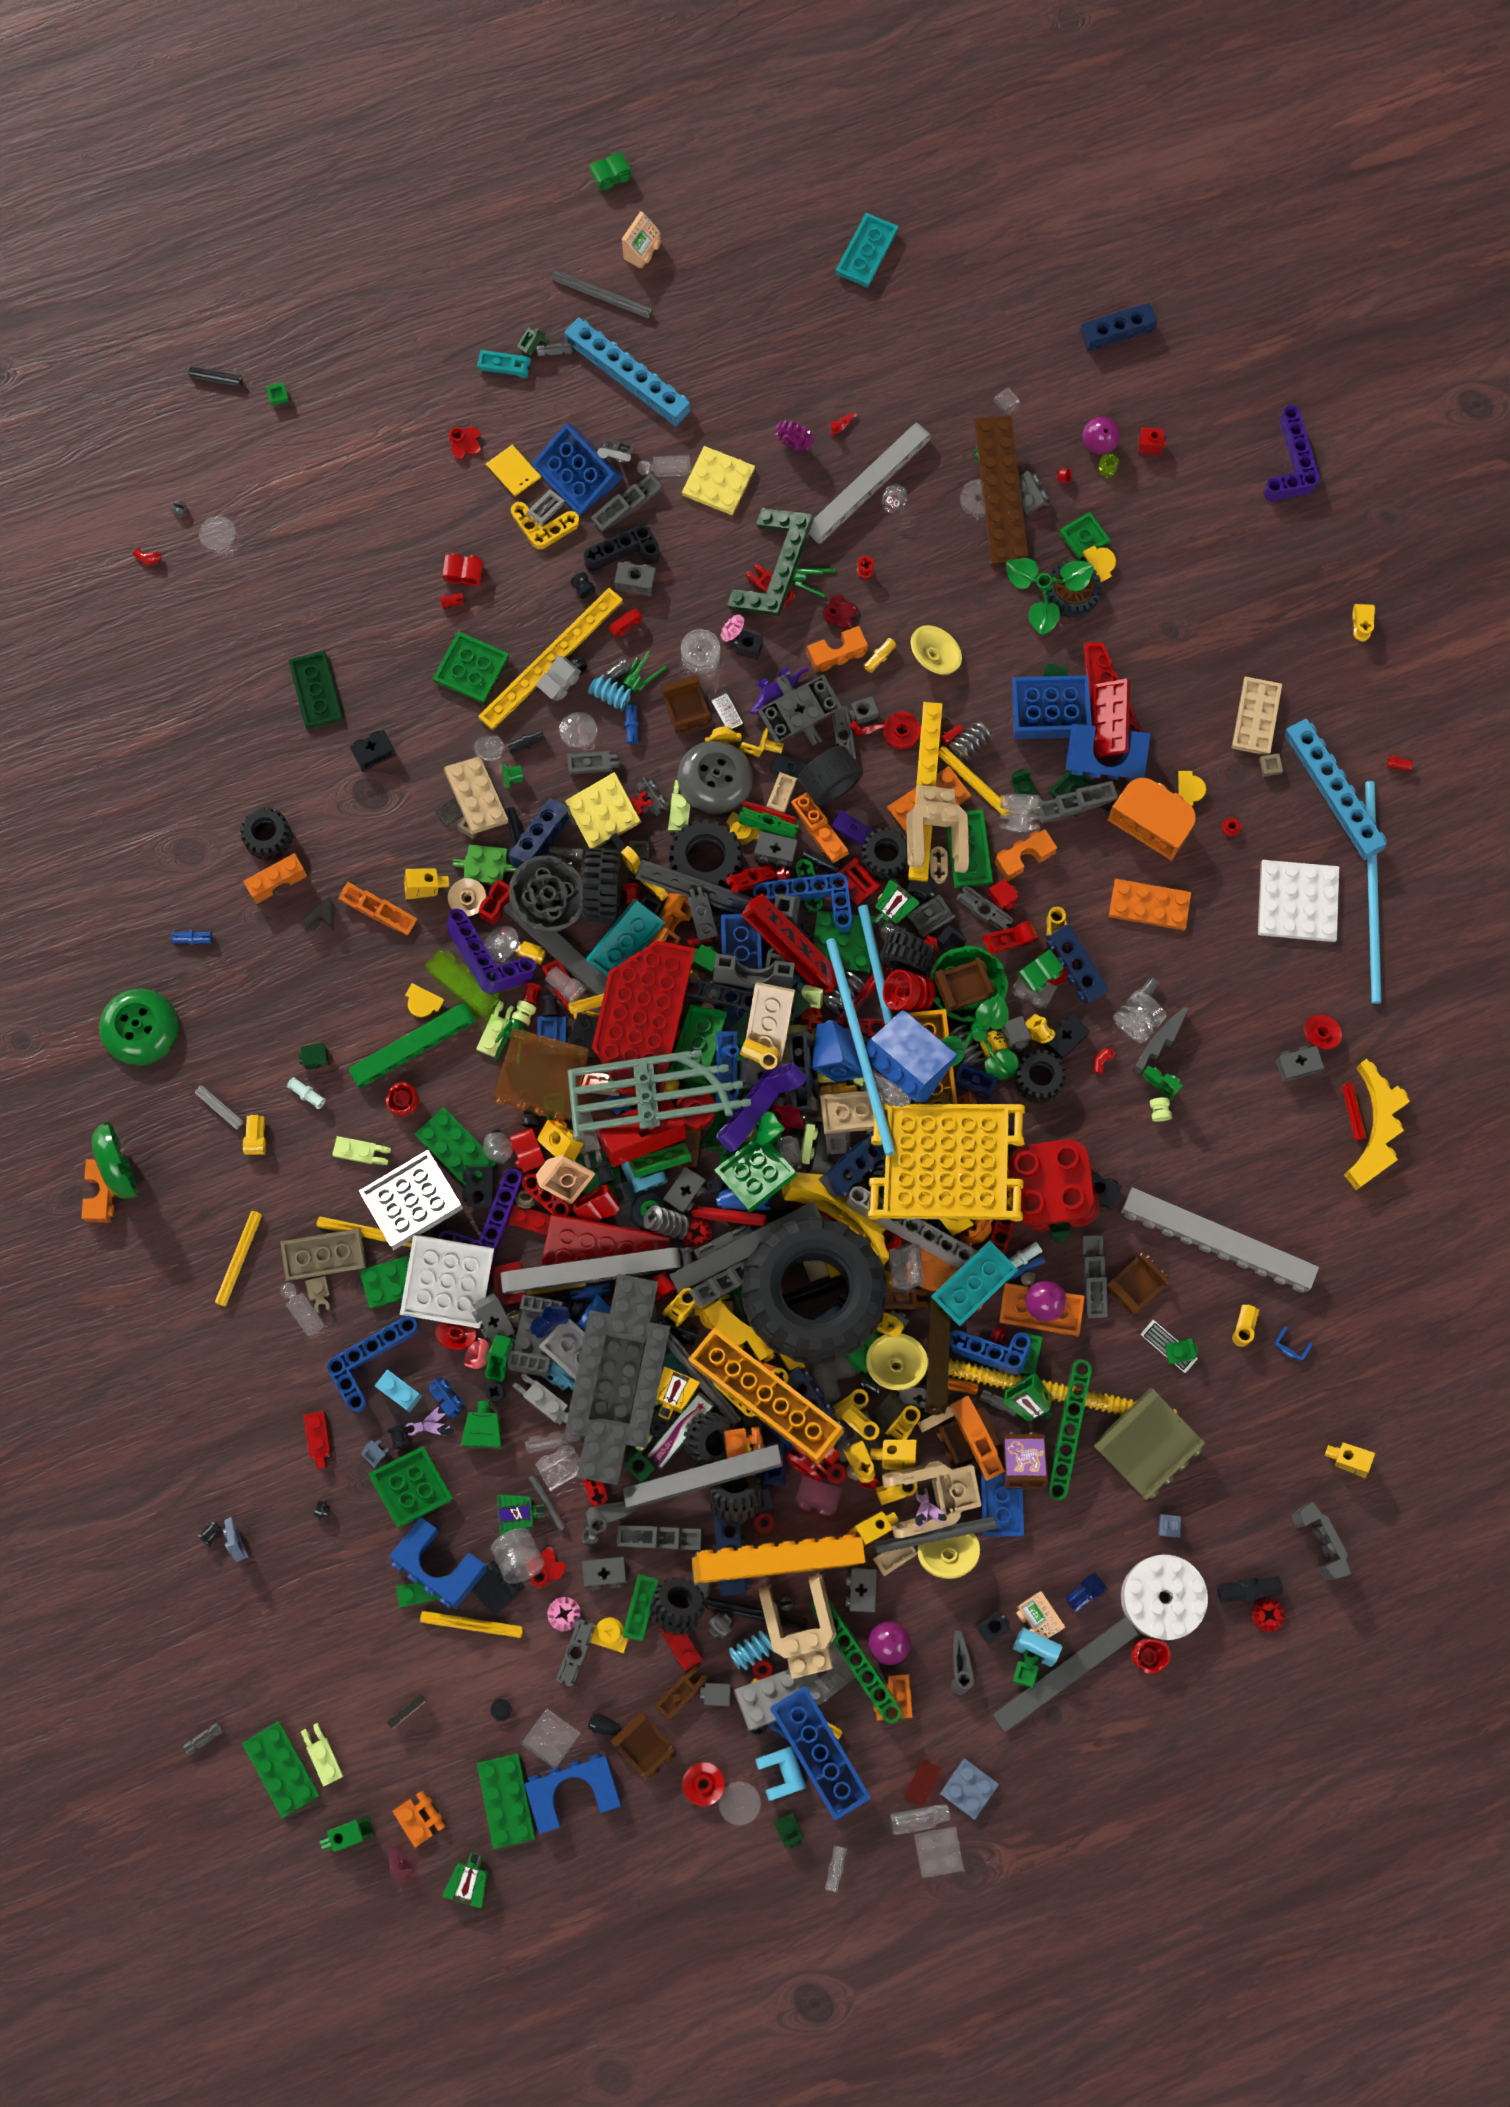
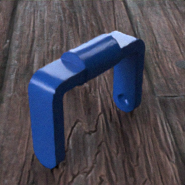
(1287, 1351)

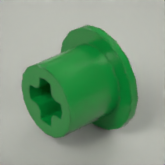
(511, 775)

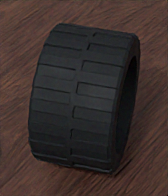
(830, 775)

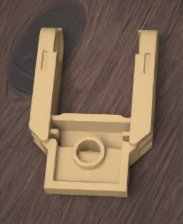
(937, 808)
(953, 1490)
(806, 1650)

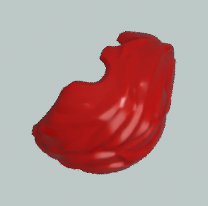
(402, 1099)
(1151, 1655)

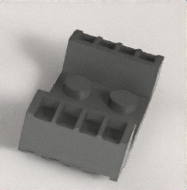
(527, 1355)
(1325, 1531)

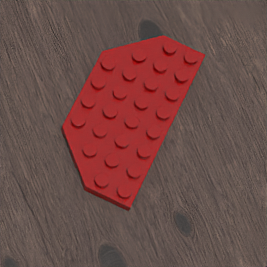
(643, 1009)

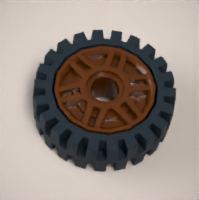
(1074, 602)

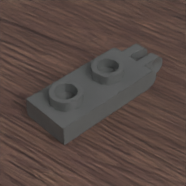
(592, 762)
(702, 914)

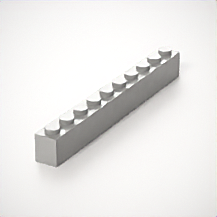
(1220, 1240)

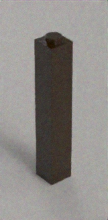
(938, 1359)

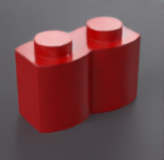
(463, 569)
(492, 906)
(528, 1152)
(597, 1204)

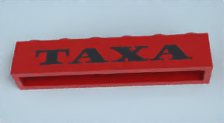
(790, 943)

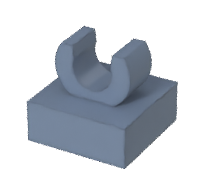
(373, 1453)
(1169, 1526)

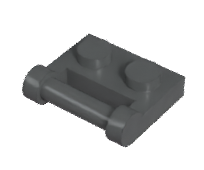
(618, 450)

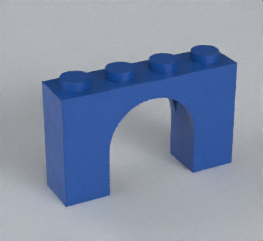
(1082, 759)
(451, 1588)
(542, 1790)

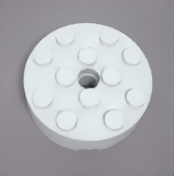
(1185, 1591)

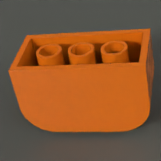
(1153, 816)

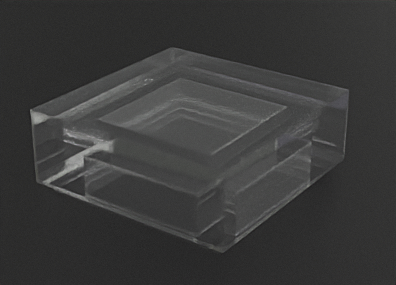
(1006, 400)

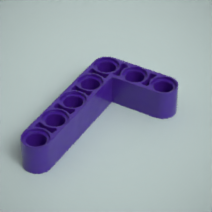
(1301, 474)
(488, 975)
(772, 1082)
(491, 1224)

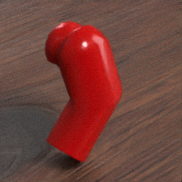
(148, 558)

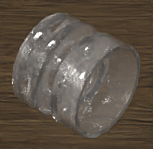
(700, 663)
(1020, 812)
(1139, 1016)
(517, 1555)

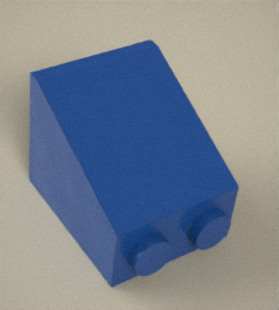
(835, 1053)

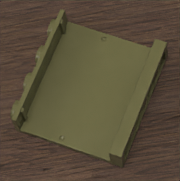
(1149, 1444)

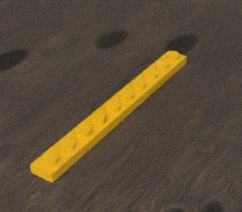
(562, 646)
(927, 774)

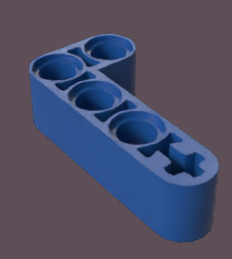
(988, 1348)

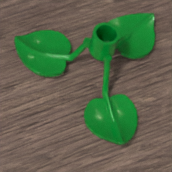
(1024, 570)
(989, 1014)
(768, 1130)

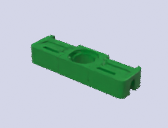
(760, 820)

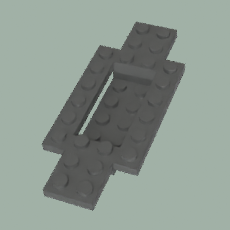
(609, 1378)

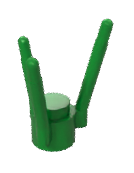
(801, 575)
(633, 680)
(512, 1023)

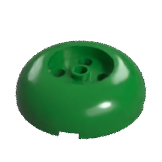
(965, 955)
(143, 1047)
(111, 1163)

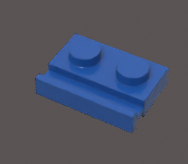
(552, 1027)

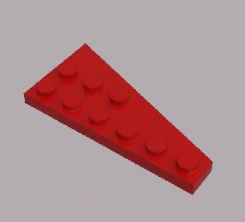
(1100, 670)
(581, 1239)

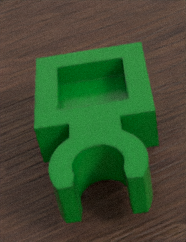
(1026, 1671)

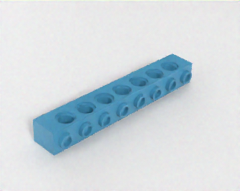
(630, 380)
(1365, 846)

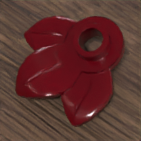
(842, 611)
(788, 1117)

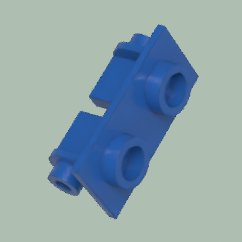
(442, 1389)

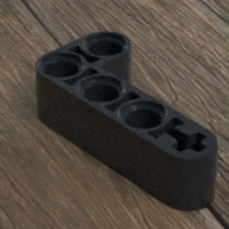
(621, 551)

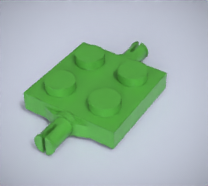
(485, 864)

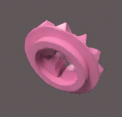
(732, 628)
(567, 1604)

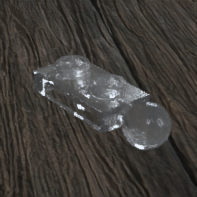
(666, 466)
(302, 1310)

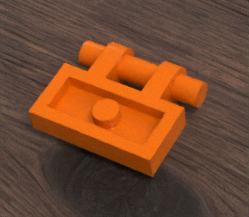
(737, 1441)
(900, 1688)
(414, 1823)

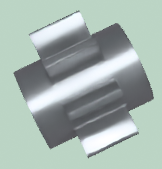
(720, 1625)

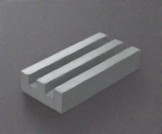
(537, 517)

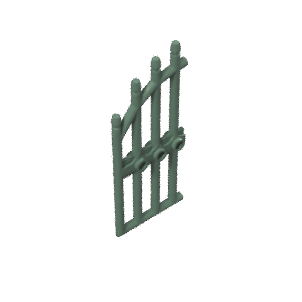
(646, 1094)

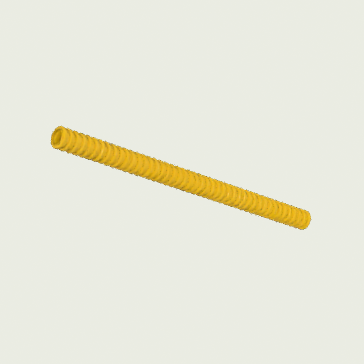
(1057, 1391)

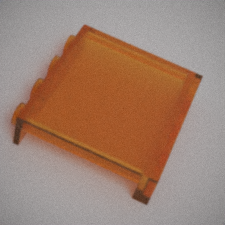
(537, 1074)

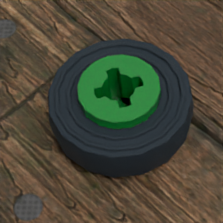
(641, 1206)

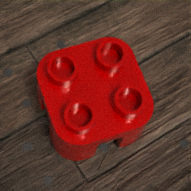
(1055, 1184)

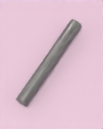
(547, 1502)

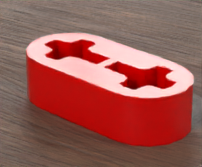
(626, 622)
(591, 1494)

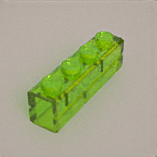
(461, 983)

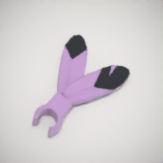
(430, 1424)
(927, 1508)

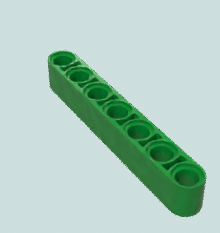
(412, 1045)
(1072, 1439)
(865, 1666)

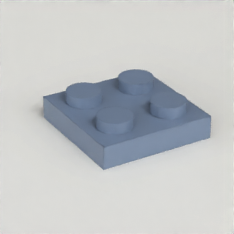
(969, 1788)

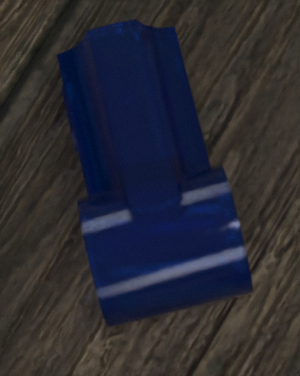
(550, 1318)
(1089, 1589)

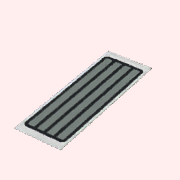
(1159, 1337)

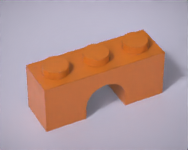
(824, 657)
(1038, 845)
(285, 871)
(673, 912)
(100, 1207)

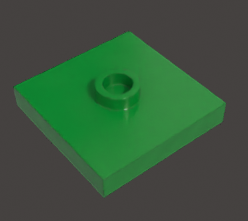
(1084, 534)

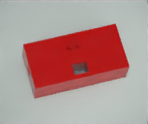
(630, 1142)

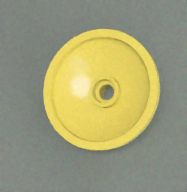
(936, 650)
(900, 1352)
(962, 1549)

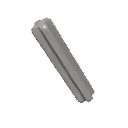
(219, 1107)

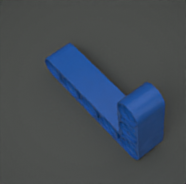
(811, 893)
(365, 1357)

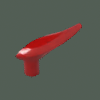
(841, 424)
(862, 730)

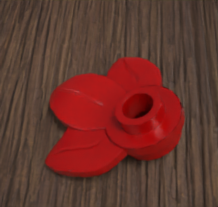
(465, 444)
(551, 1569)

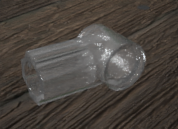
(569, 988)

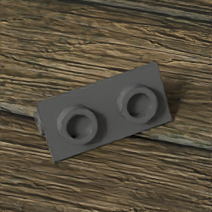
(659, 800)

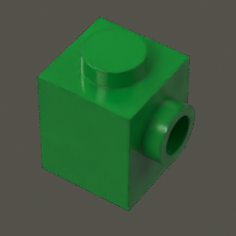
(705, 959)

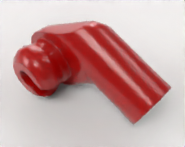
(1101, 1058)

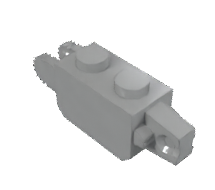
(544, 1400)

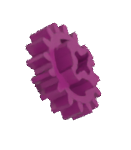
(794, 435)

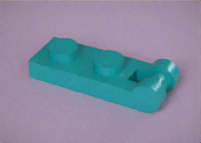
(503, 363)

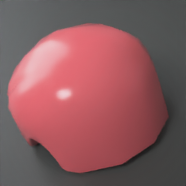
(477, 1354)

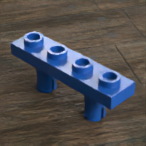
(727, 1054)

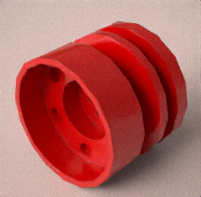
(908, 991)
(808, 1467)

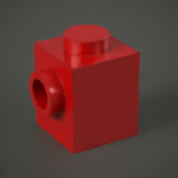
(1151, 441)
(1003, 895)

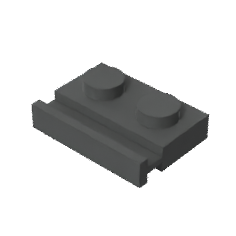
(931, 916)

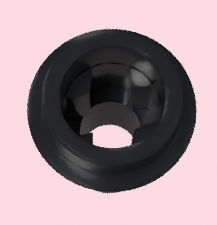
(603, 1725)

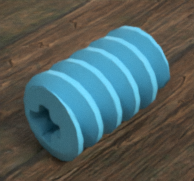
(610, 692)
(751, 1650)

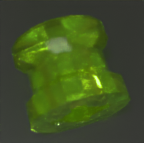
(1109, 469)

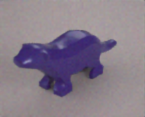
(772, 691)

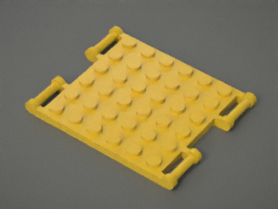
(948, 1162)

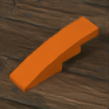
(377, 908)

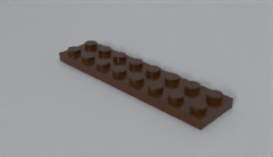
(1000, 489)

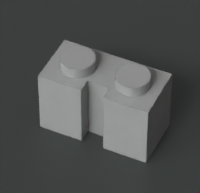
(559, 678)

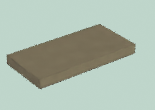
(323, 1254)

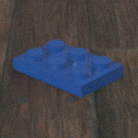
(1003, 1505)

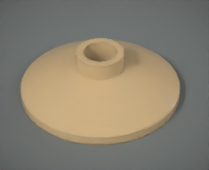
(465, 888)

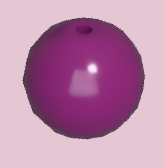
(1101, 435)
(1045, 1300)
(889, 1643)

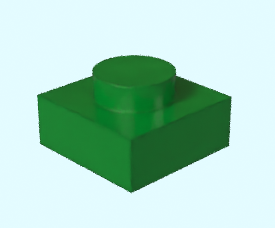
(277, 394)

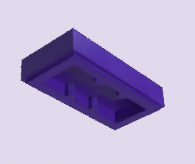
(851, 827)

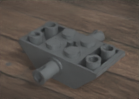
(814, 699)

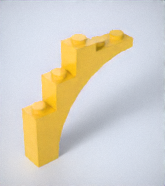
(1385, 1127)
(808, 1188)
(741, 1333)

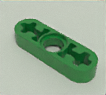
(810, 872)

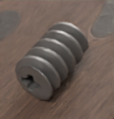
(969, 740)
(834, 998)
(971, 1057)
(666, 1222)

